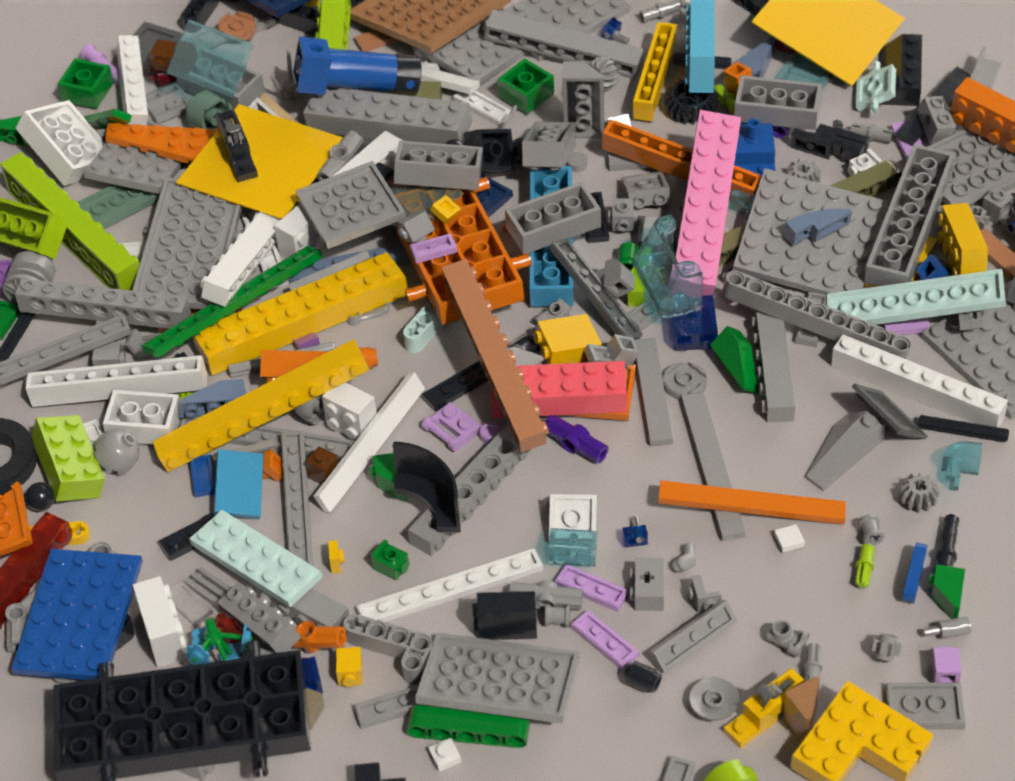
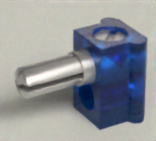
(612, 29)
(635, 535)

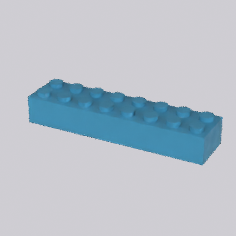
(547, 275)

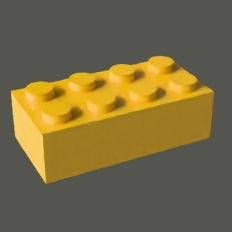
(962, 240)

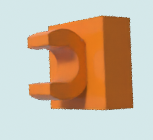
(272, 466)

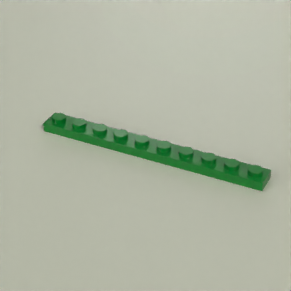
(248, 291)

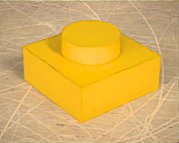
(445, 209)
(336, 556)

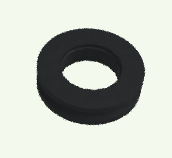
(24, 459)

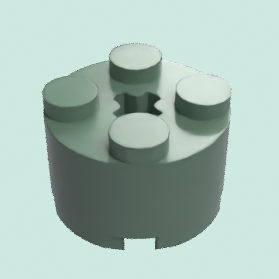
(204, 108)

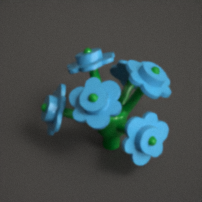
(209, 637)

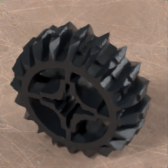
(687, 105)

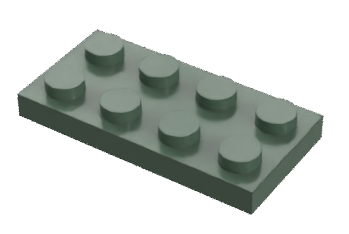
(116, 203)

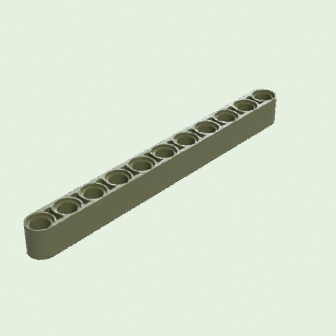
(867, 182)

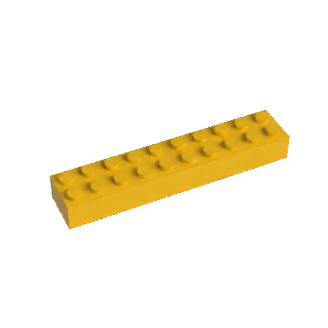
(300, 312)

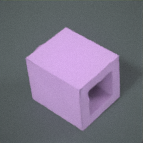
(946, 665)

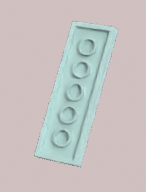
(256, 558)

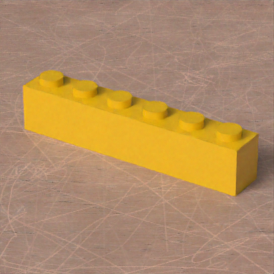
(655, 71)

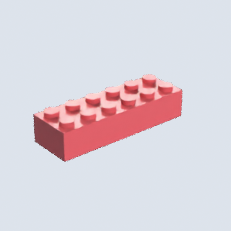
(574, 388)

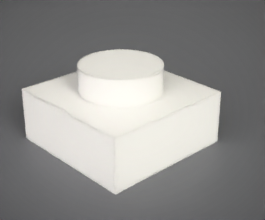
(445, 754)

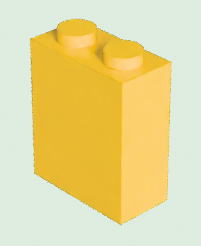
(565, 339)

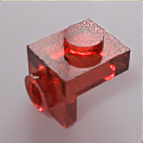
(227, 626)

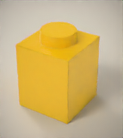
(349, 666)

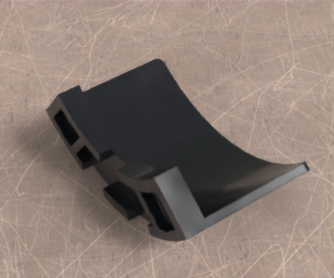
(429, 480)

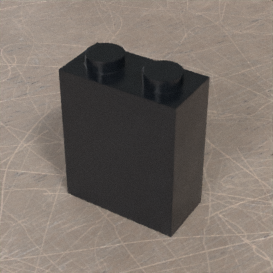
(505, 615)

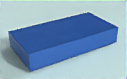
(203, 476)

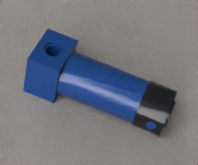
(322, 67)

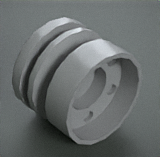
(27, 266)

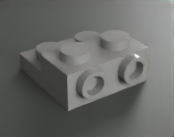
(647, 189)

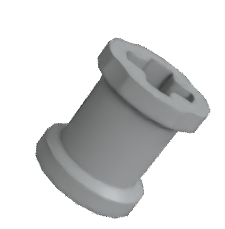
(871, 530)
(557, 615)

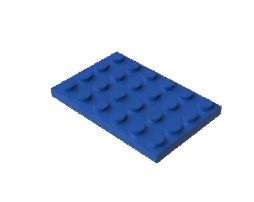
(77, 614)

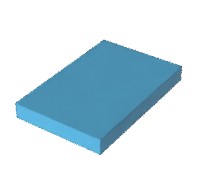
(238, 483)

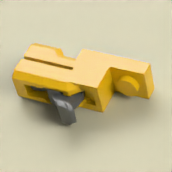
(762, 709)

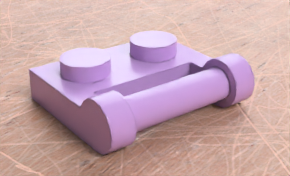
(456, 422)

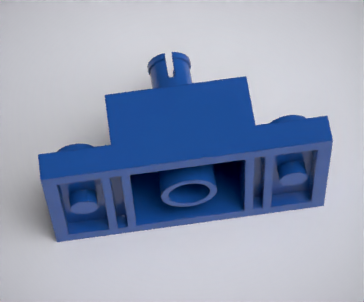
(755, 147)

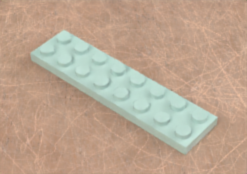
(923, 298)

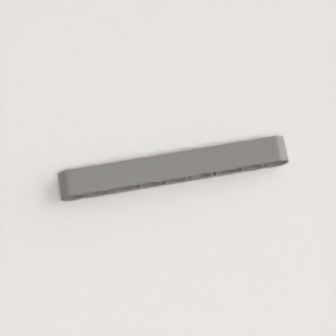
(809, 313)

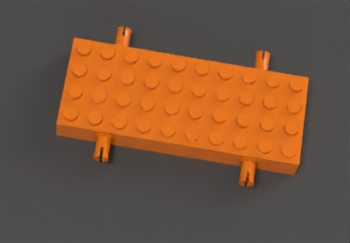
(481, 247)

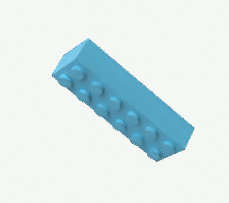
(700, 46)

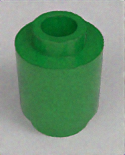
(627, 254)

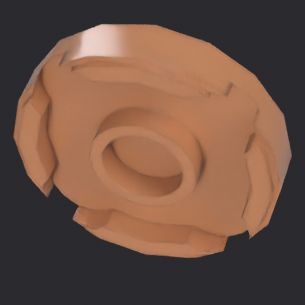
(238, 25)

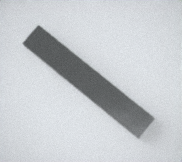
(594, 289)

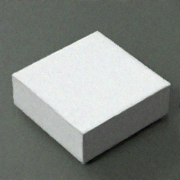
(789, 538)

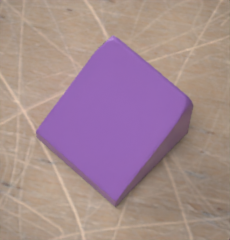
(306, 341)

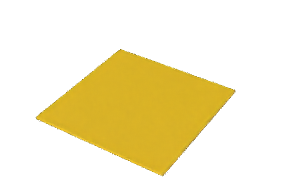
(831, 33)
(283, 154)

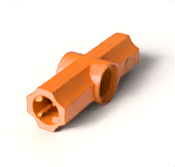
(319, 637)

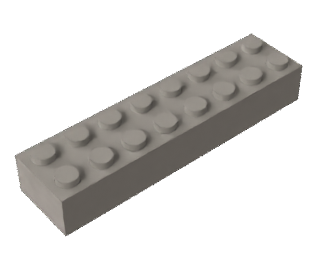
(400, 115)
(910, 217)

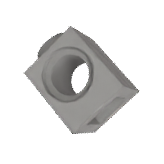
(998, 205)

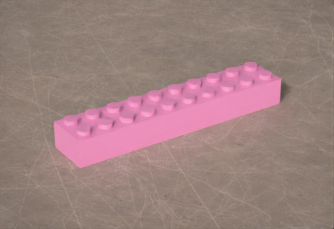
(708, 194)

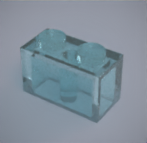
(572, 547)

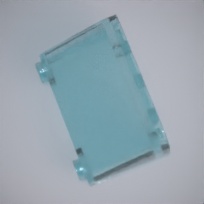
(670, 285)

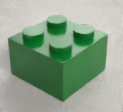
(85, 83)
(526, 86)

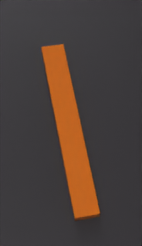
(752, 502)

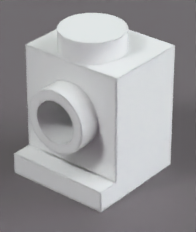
(863, 162)

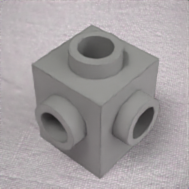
(623, 215)

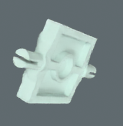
(875, 87)

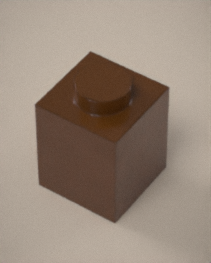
(321, 464)

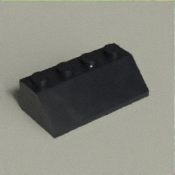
(906, 56)

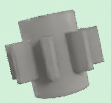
(980, 216)
(886, 646)

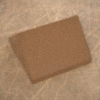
(801, 707)

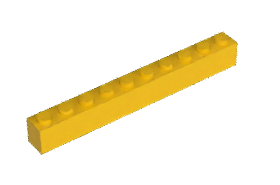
(260, 405)

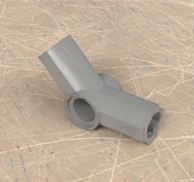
(17, 617)

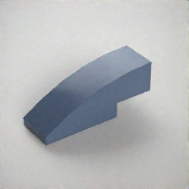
(816, 224)

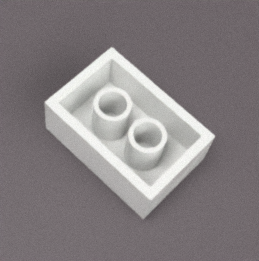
(143, 414)
(160, 620)

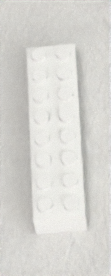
(296, 228)

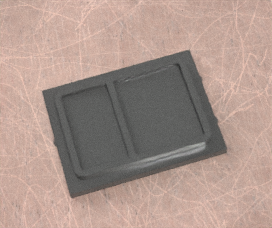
(147, 37)
(888, 412)

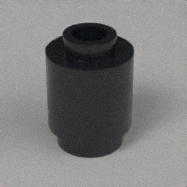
(642, 676)

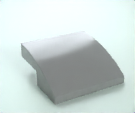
(166, 102)

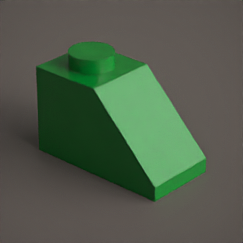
(385, 474)
(947, 588)

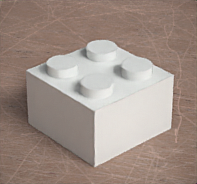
(348, 410)

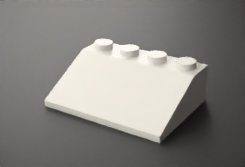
(61, 139)

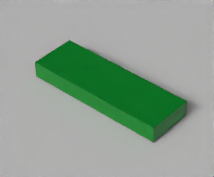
(101, 119)

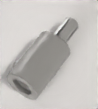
(949, 628)

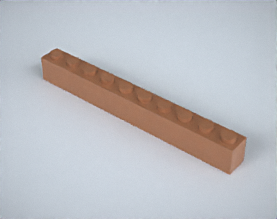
(494, 356)

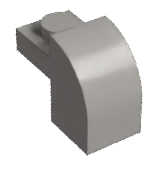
(616, 278)
(618, 349)

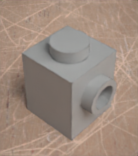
(415, 227)

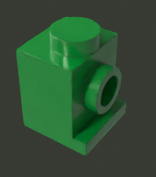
(390, 560)

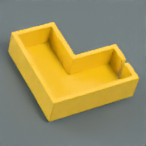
(859, 728)

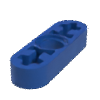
(915, 572)

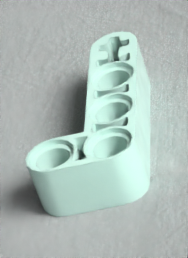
(421, 329)

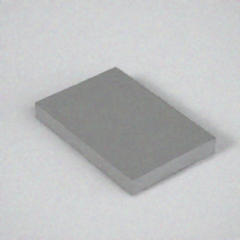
(928, 703)

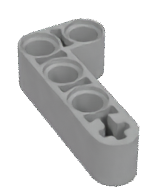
(362, 633)

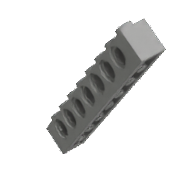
(101, 303)
(473, 488)

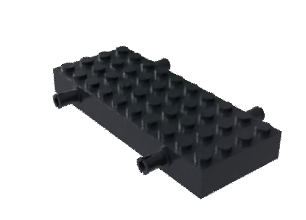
(181, 717)

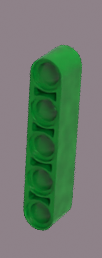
(467, 726)

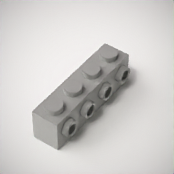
(262, 621)

